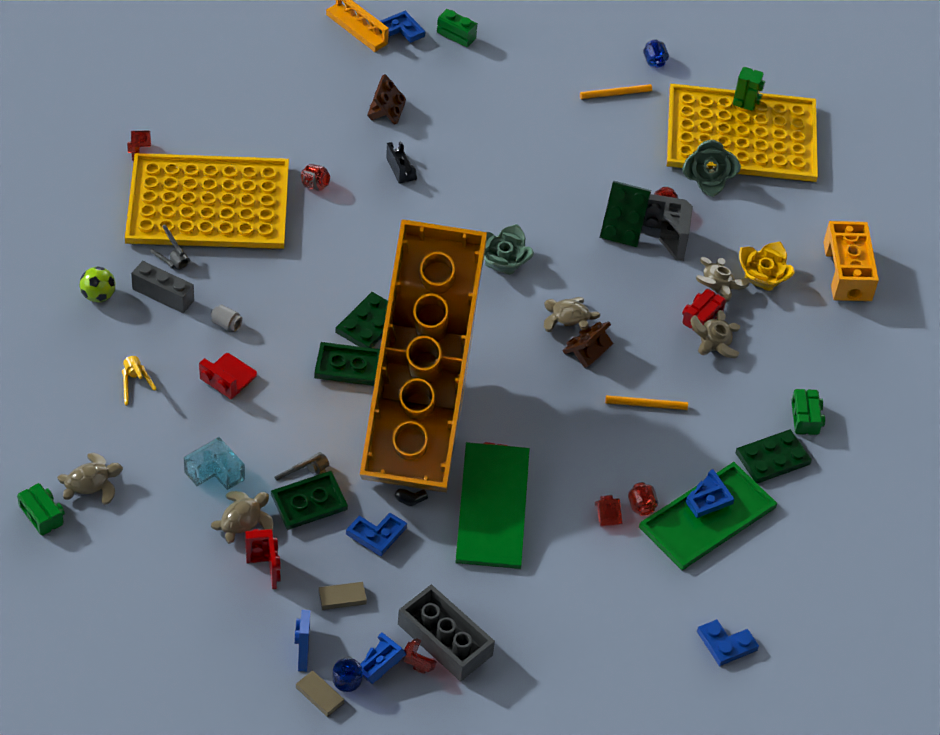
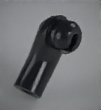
(410, 498)

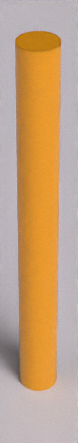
(616, 91)
(646, 402)

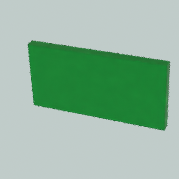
(492, 505)
(690, 538)

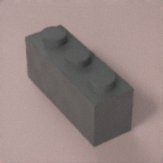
(162, 286)

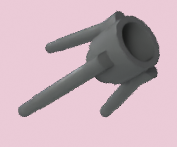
(177, 257)
(315, 465)

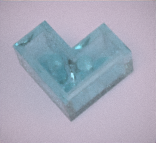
(214, 460)

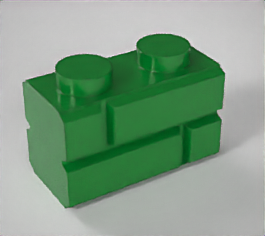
(457, 28)
(748, 88)
(807, 411)
(41, 509)

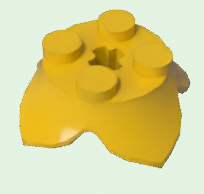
(766, 267)

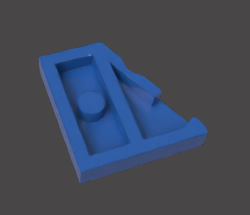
(709, 496)
(302, 638)
(381, 658)

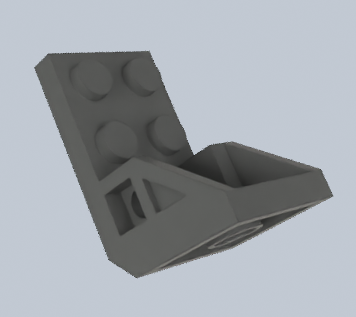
(668, 215)

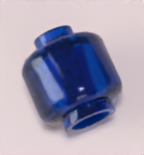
(655, 53)
(347, 674)

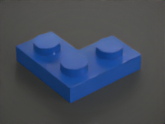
(404, 24)
(378, 537)
(725, 647)

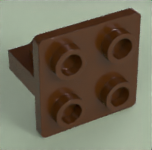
(387, 101)
(590, 343)

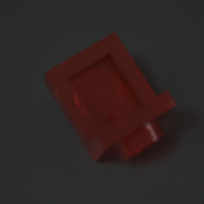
(138, 140)
(609, 511)
(420, 662)

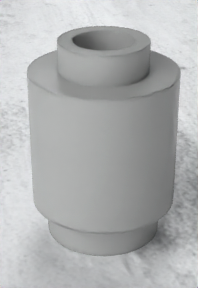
(226, 318)

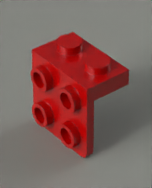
(227, 374)
(264, 548)

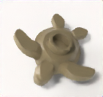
(720, 278)
(569, 313)
(716, 335)
(91, 478)
(243, 514)

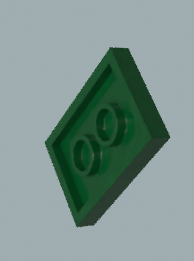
(625, 213)
(365, 323)
(347, 363)
(773, 456)
(309, 500)

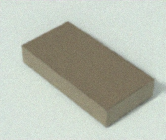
(342, 595)
(320, 693)

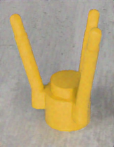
(133, 368)

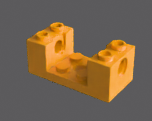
(853, 260)

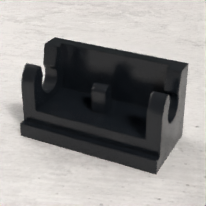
(400, 164)

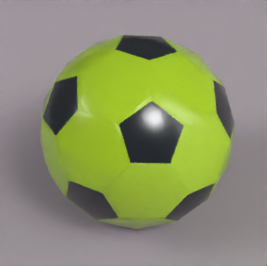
(97, 284)

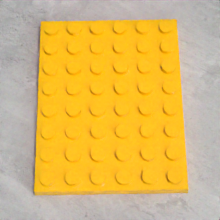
(769, 141)
(208, 201)

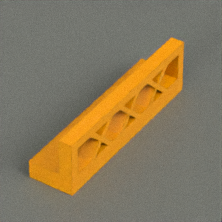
(358, 25)

